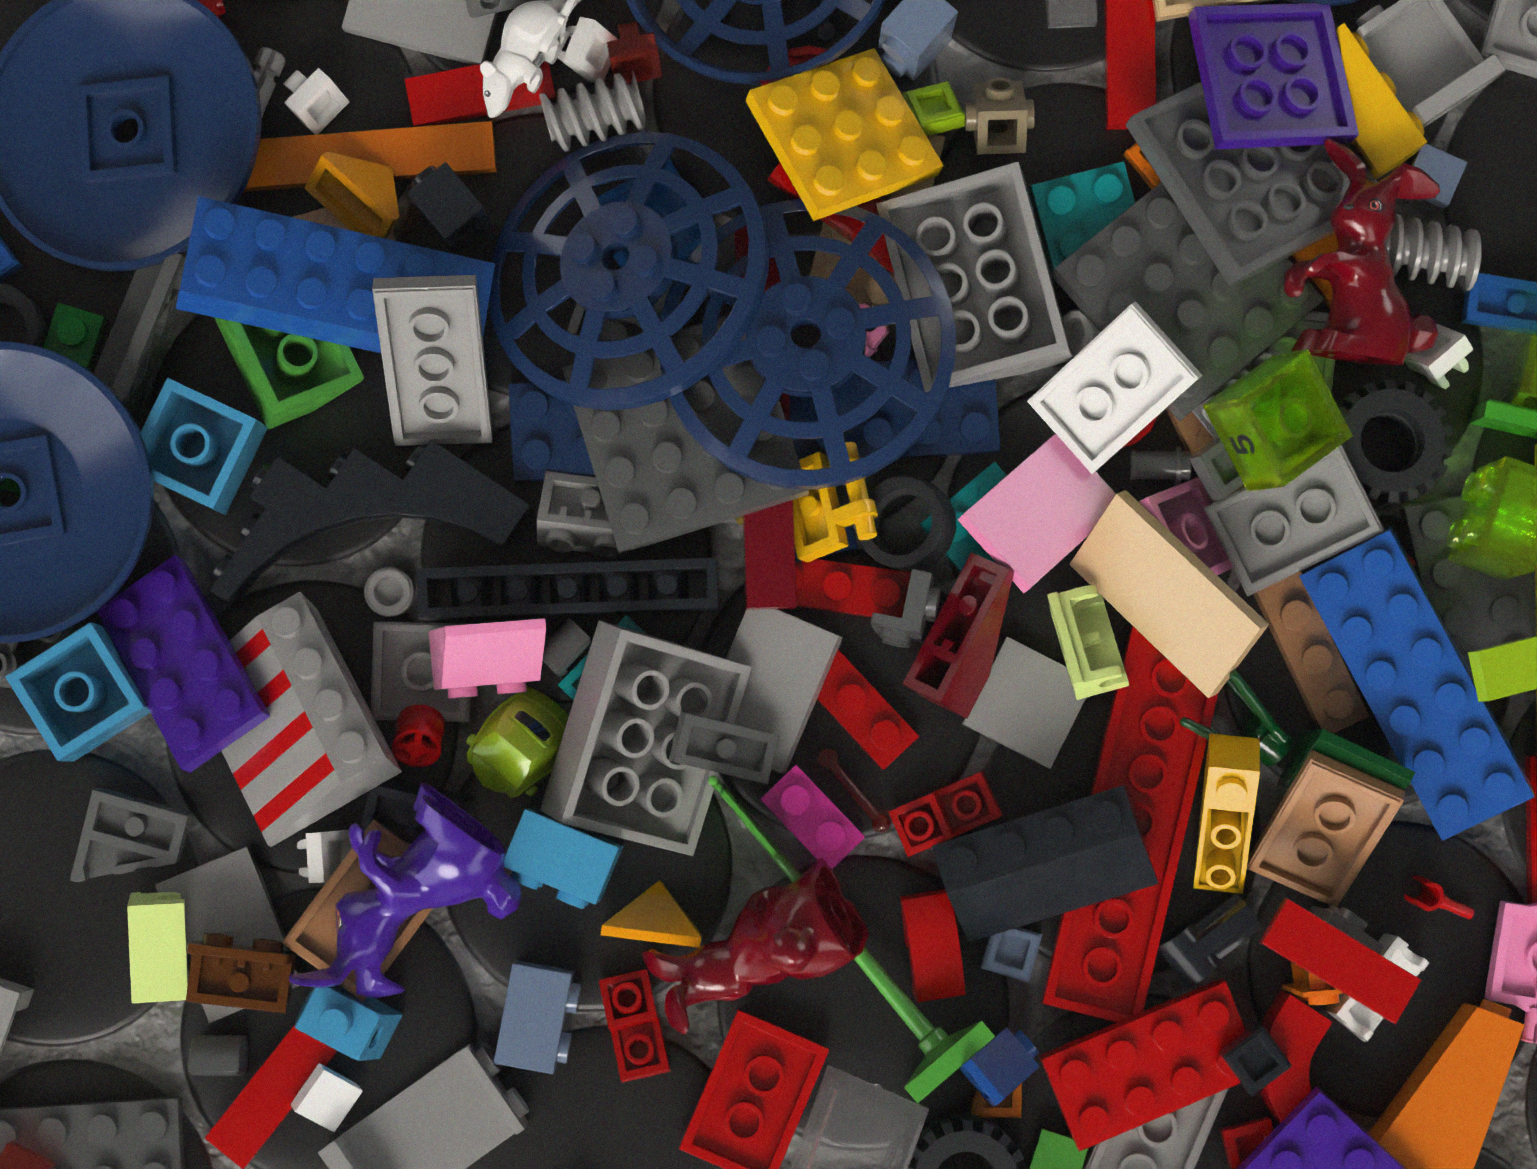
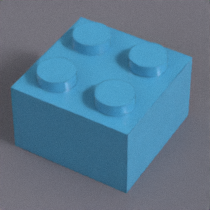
(200, 445)
(79, 693)
(561, 857)

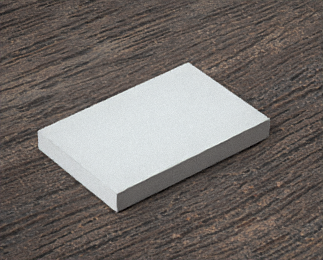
(1114, 387)

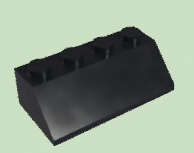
(1045, 864)

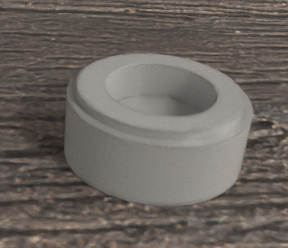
(389, 592)

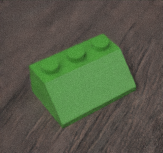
(289, 371)

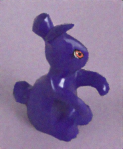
(441, 868)

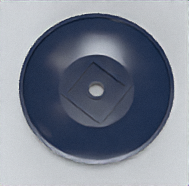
(71, 86)
(81, 492)

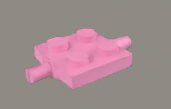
(1514, 963)

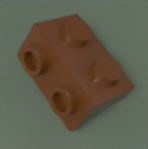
(240, 974)

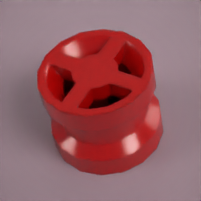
(418, 735)

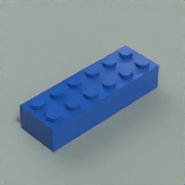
(302, 273)
(1417, 683)

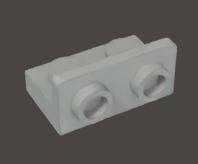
(575, 517)

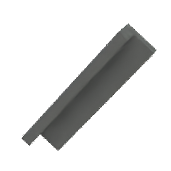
(141, 330)

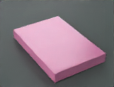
(1038, 512)

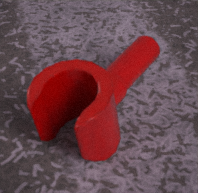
(1433, 897)

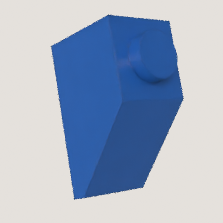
(1001, 1065)

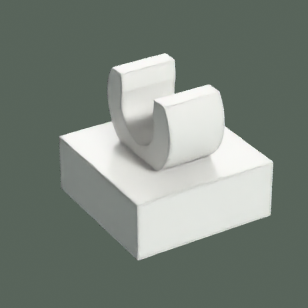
(588, 49)
(314, 99)
(1445, 354)
(324, 853)

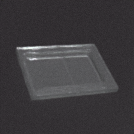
(858, 1126)

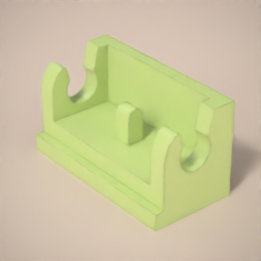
(1087, 641)
(157, 947)

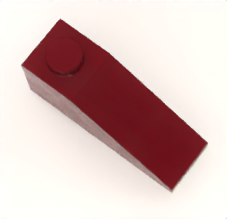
(963, 638)

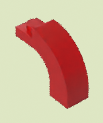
(1297, 1033)

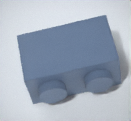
(915, 36)
(536, 1017)

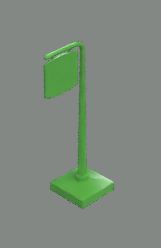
(942, 1052)

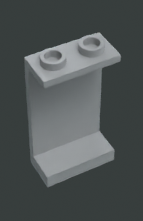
(437, 1121)

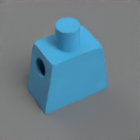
(348, 1023)

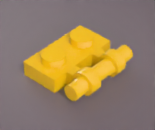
(821, 520)

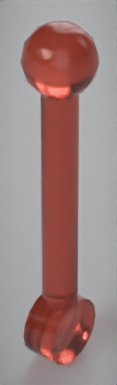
(828, 760)

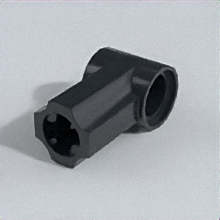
(1197, 947)

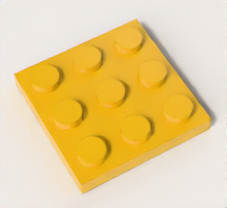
(844, 133)

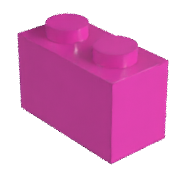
(812, 817)

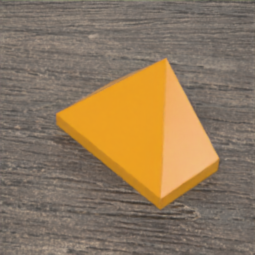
(356, 193)
(654, 918)

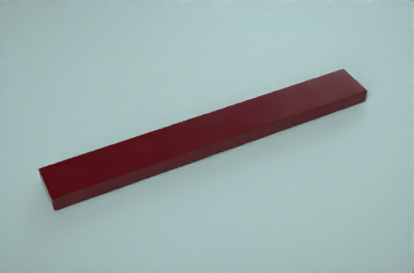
(770, 531)

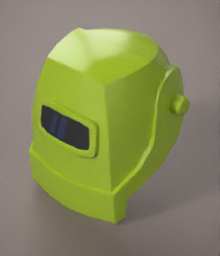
(518, 743)

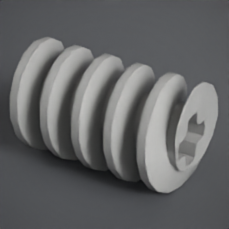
(593, 111)
(1435, 251)

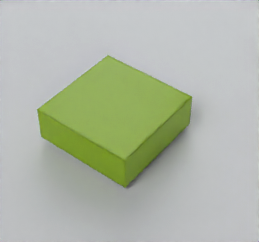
(935, 108)

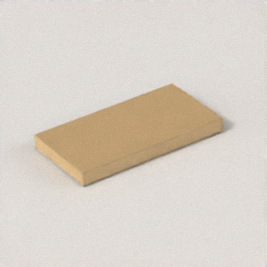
(1168, 594)

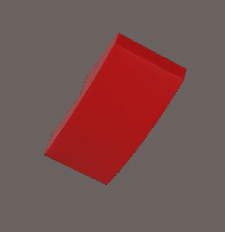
(945, 813)
(932, 946)
(634, 1025)

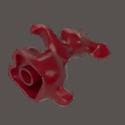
(1367, 311)
(778, 934)

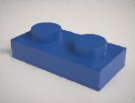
(1502, 304)

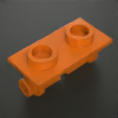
(1311, 988)

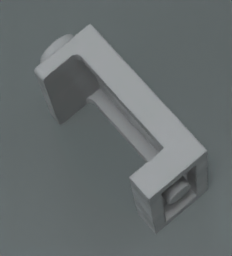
(1426, 56)

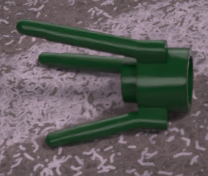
(1273, 739)

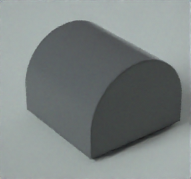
(565, 647)
(218, 1055)

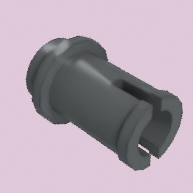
(1160, 465)

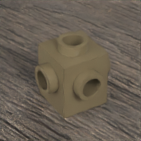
(999, 116)

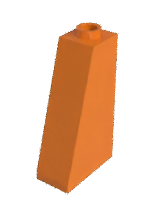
(1452, 1092)

